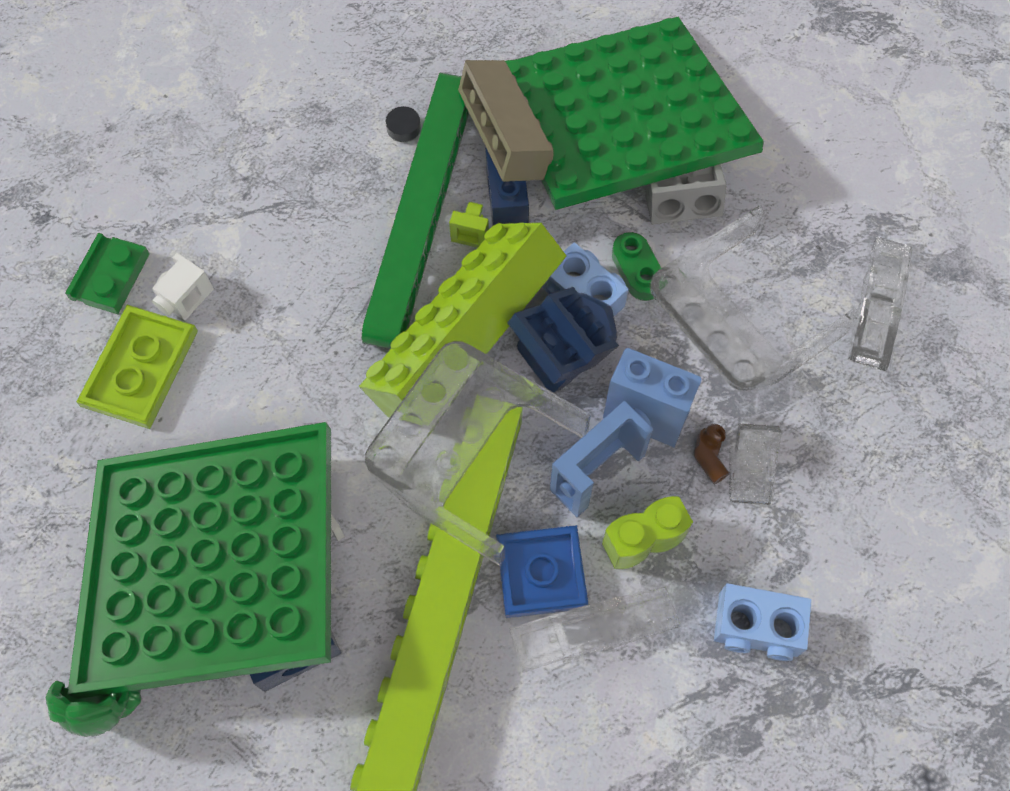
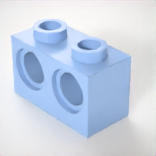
(592, 280)
(762, 609)

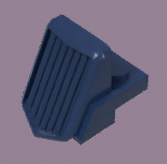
(565, 336)

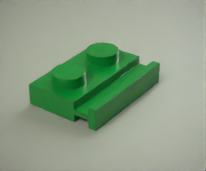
(107, 273)

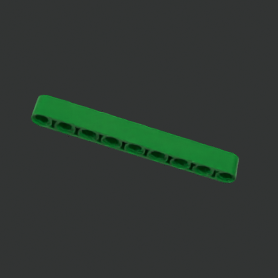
(417, 215)

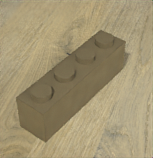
(505, 120)

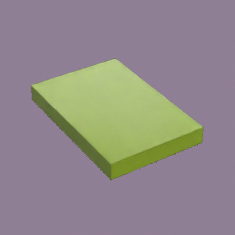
(137, 366)

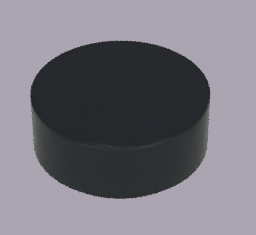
(403, 124)

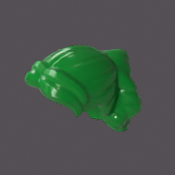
(89, 715)

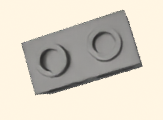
(687, 196)

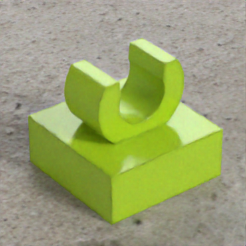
(470, 226)

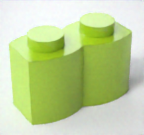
(655, 530)

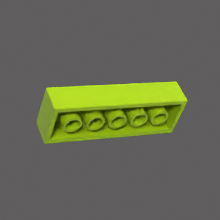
(469, 307)

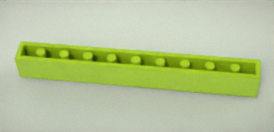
(434, 626)

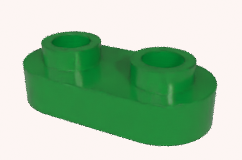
(635, 263)

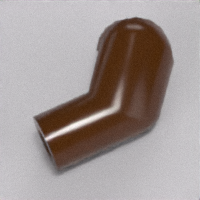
(707, 452)

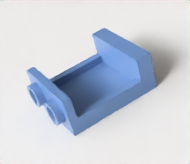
(655, 389)
(570, 472)

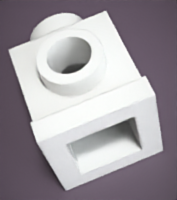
(181, 288)

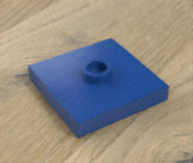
(542, 572)

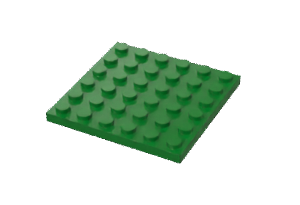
(631, 111)
(206, 563)

